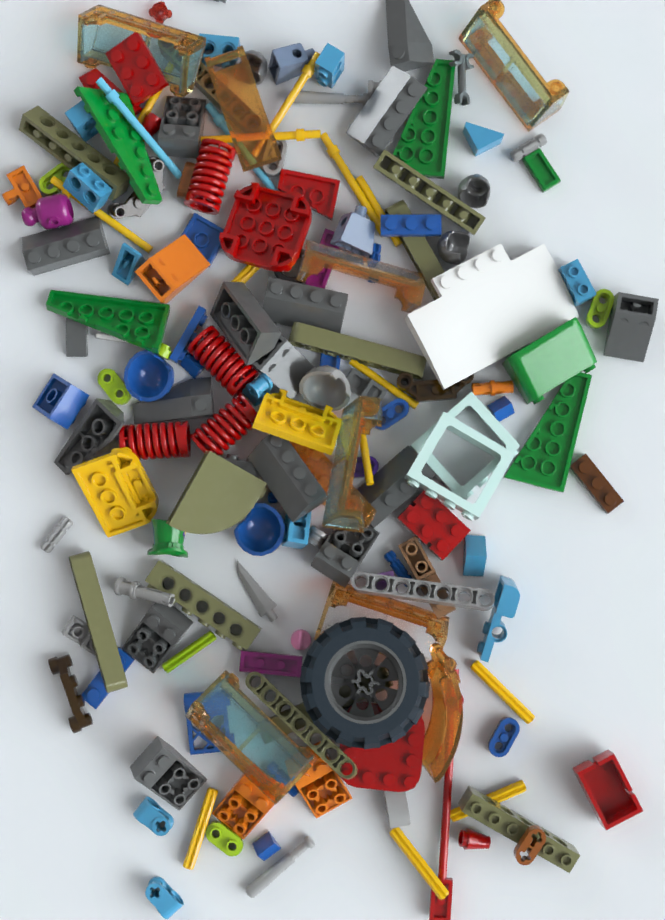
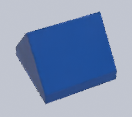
(192, 366)
(501, 408)
(266, 846)

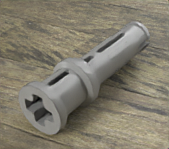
(136, 590)

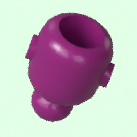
(50, 212)

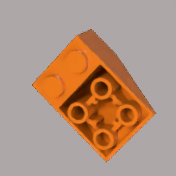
(172, 269)
(322, 787)
(243, 807)

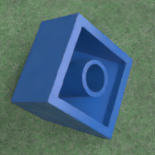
(61, 401)

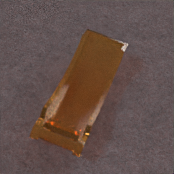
(243, 111)
(446, 714)

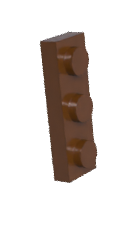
(596, 483)

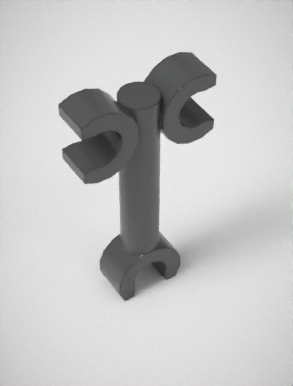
(463, 64)

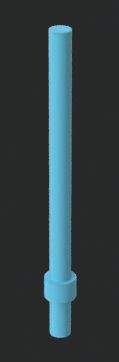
(113, 97)
(220, 122)

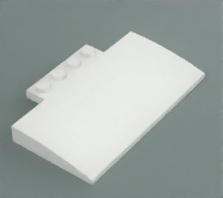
(489, 311)

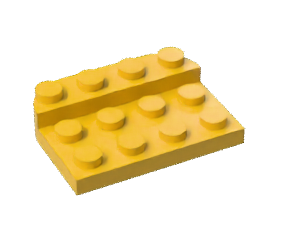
(298, 422)
(117, 490)

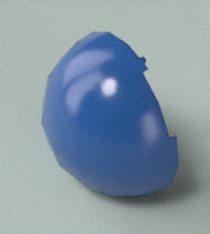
(148, 376)
(261, 530)

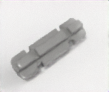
(528, 147)
(56, 535)

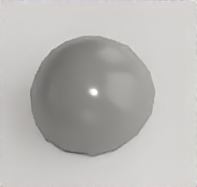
(325, 387)

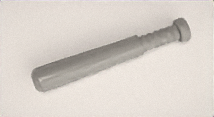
(308, 97)
(274, 871)

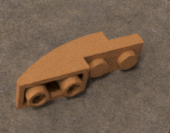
(423, 570)

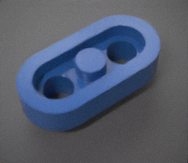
(391, 415)
(505, 737)

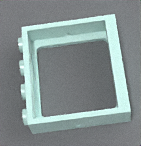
(481, 477)
(434, 490)

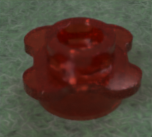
(160, 7)

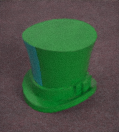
(167, 540)

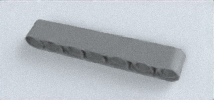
(431, 597)

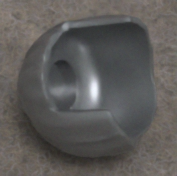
(257, 64)
(474, 191)
(453, 246)

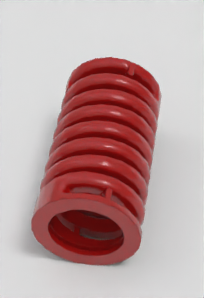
(210, 177)
(226, 357)
(225, 426)
(135, 436)

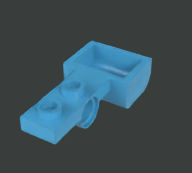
(505, 604)

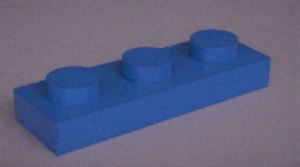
(410, 225)
(189, 335)
(96, 692)

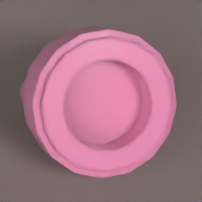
(300, 639)

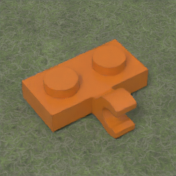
(23, 188)

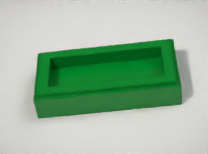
(541, 170)

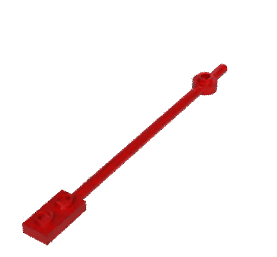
(439, 908)

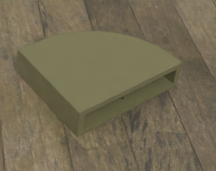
(216, 497)

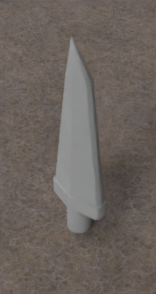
(259, 597)

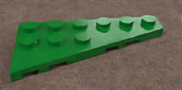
(427, 130)
(123, 141)
(125, 319)
(550, 447)

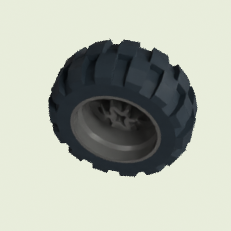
(399, 709)

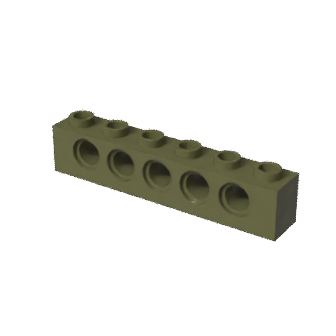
(72, 149)
(429, 192)
(249, 629)
(514, 825)

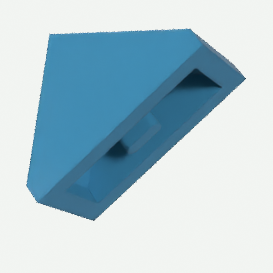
(481, 138)
(127, 262)
(474, 555)

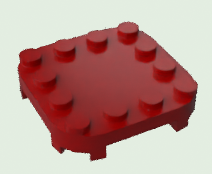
(266, 228)
(390, 767)

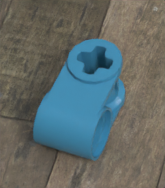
(257, 389)
(152, 814)
(165, 899)

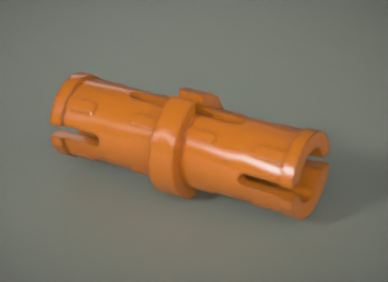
(492, 387)

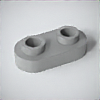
(279, 164)

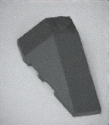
(407, 40)
(184, 402)
(92, 434)

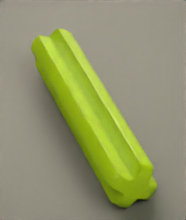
(189, 651)

